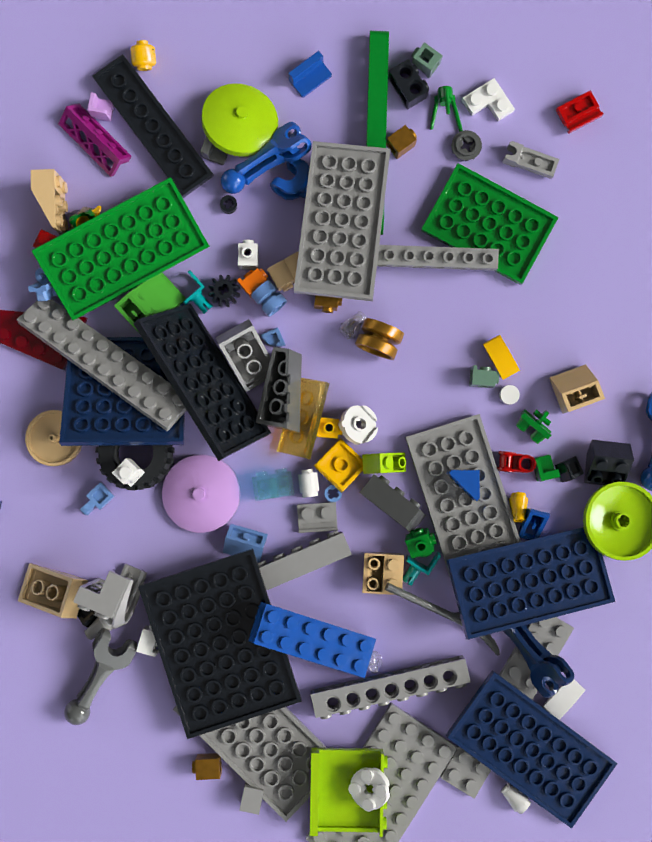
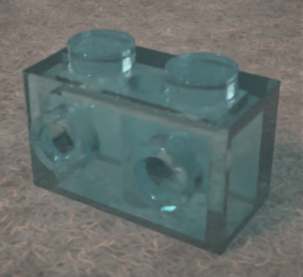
(273, 485)

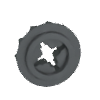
(468, 137)

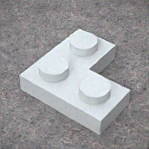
(489, 95)

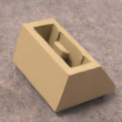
(576, 388)
(382, 569)

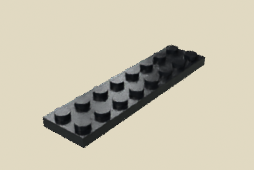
(153, 125)

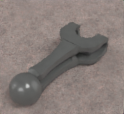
(106, 662)

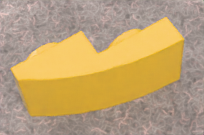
(501, 357)

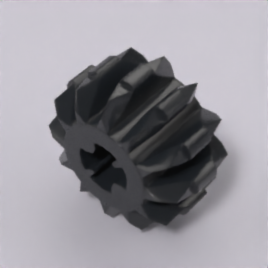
(220, 285)

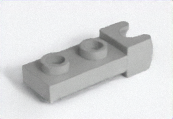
(531, 160)

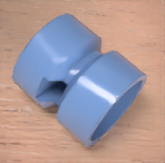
(269, 298)

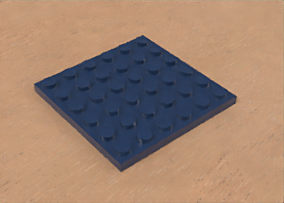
(101, 418)

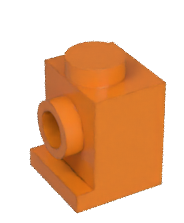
(252, 280)

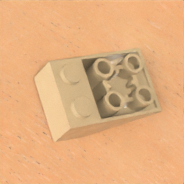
(50, 193)

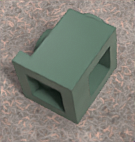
(426, 53)
(483, 377)

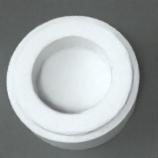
(509, 394)

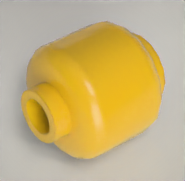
(143, 55)

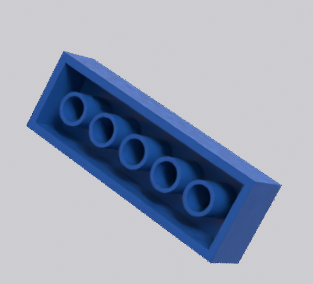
(312, 640)

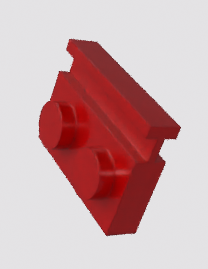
(579, 112)

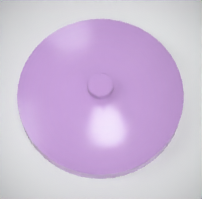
(201, 493)

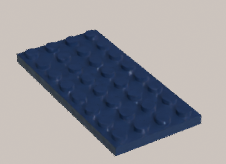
(528, 582)
(531, 749)

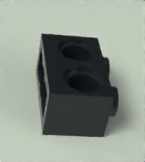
(404, 85)

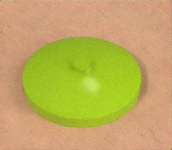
(239, 119)
(619, 521)

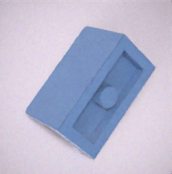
(242, 539)

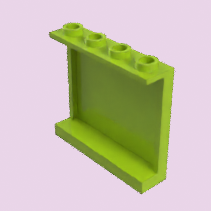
(330, 801)

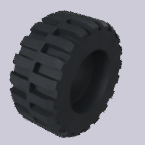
(159, 467)

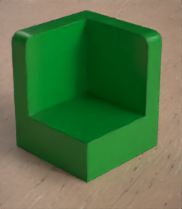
(545, 469)

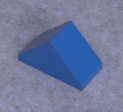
(468, 480)
(534, 524)

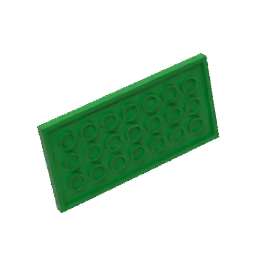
(120, 248)

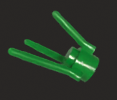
(445, 98)

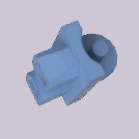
(43, 287)

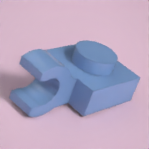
(98, 498)

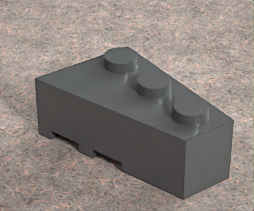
(393, 502)

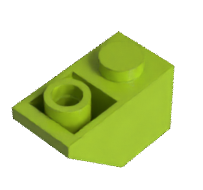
(383, 463)

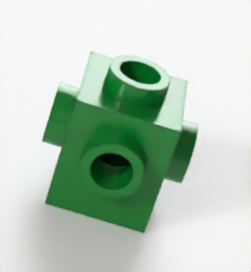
(420, 542)

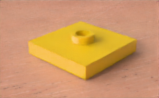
(340, 465)

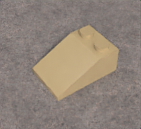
(51, 591)

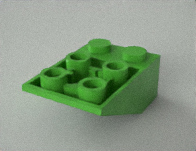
(149, 299)

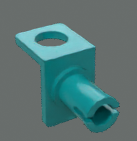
(197, 297)
(417, 567)

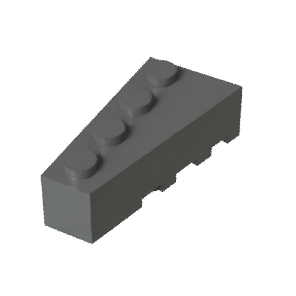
(282, 391)

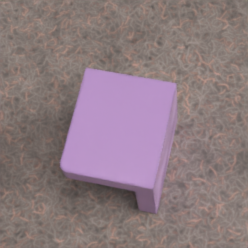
(100, 108)

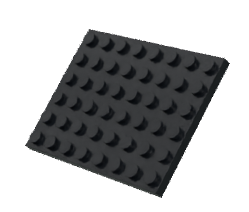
(203, 638)

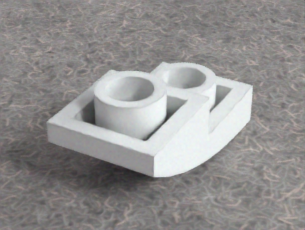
(564, 699)

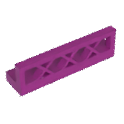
(94, 135)

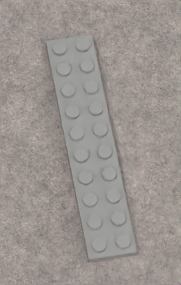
(104, 362)
(465, 770)

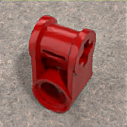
(513, 462)

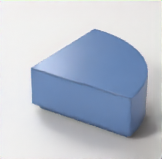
(273, 338)

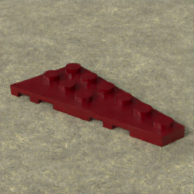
(21, 339)

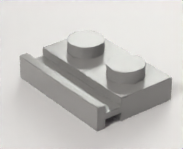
(317, 517)

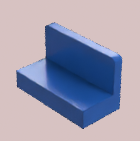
(309, 74)

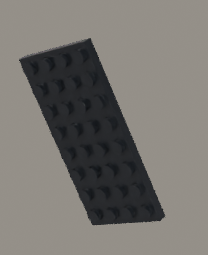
(202, 379)

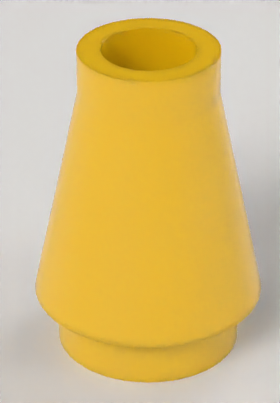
(518, 505)

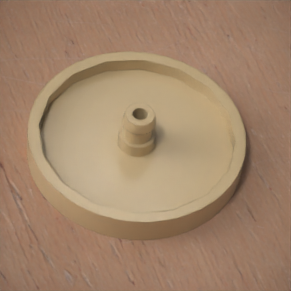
(43, 440)

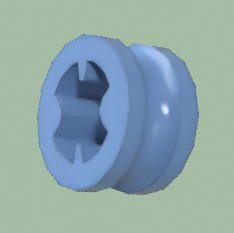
(334, 499)

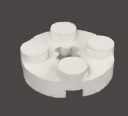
(351, 431)
(358, 789)

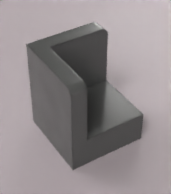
(212, 153)

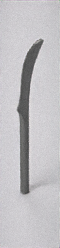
(455, 617)

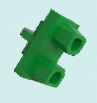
(541, 430)

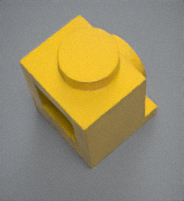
(322, 433)

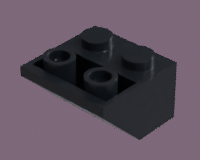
(607, 462)

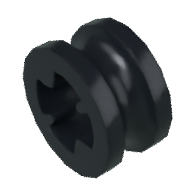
(231, 209)

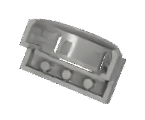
(114, 597)

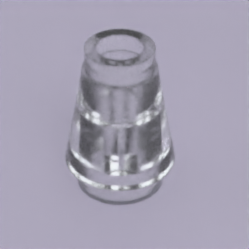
(352, 325)

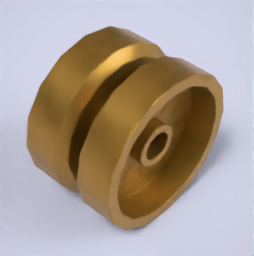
(379, 339)

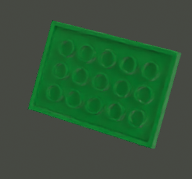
(486, 215)

